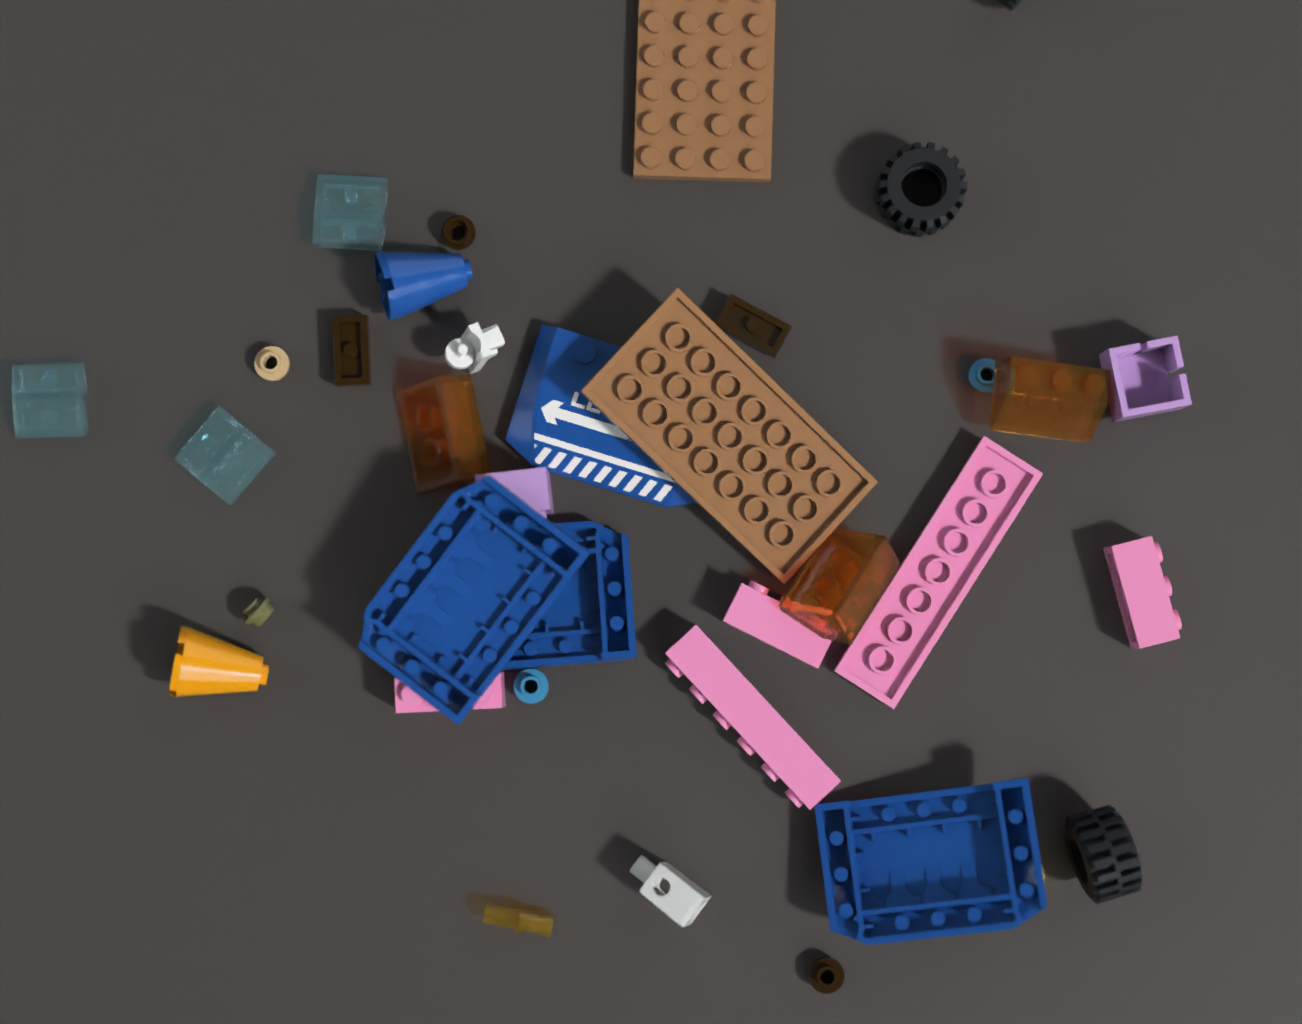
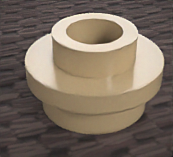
(281, 368)

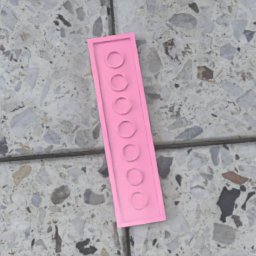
(938, 572)

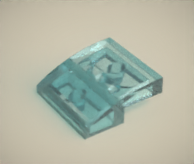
(350, 212)
(49, 400)
(224, 455)

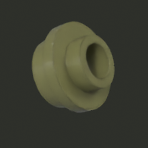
(258, 611)

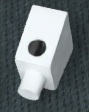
(684, 898)

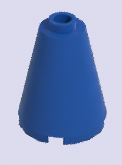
(418, 279)

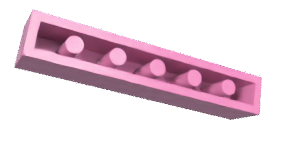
(752, 717)

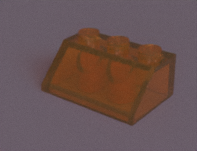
(1048, 399)
(443, 432)
(841, 584)

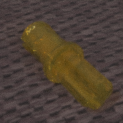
(520, 920)

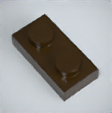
(752, 326)
(351, 350)

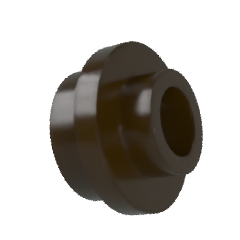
(458, 222)
(821, 965)

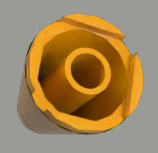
(214, 666)

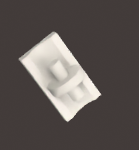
(474, 347)

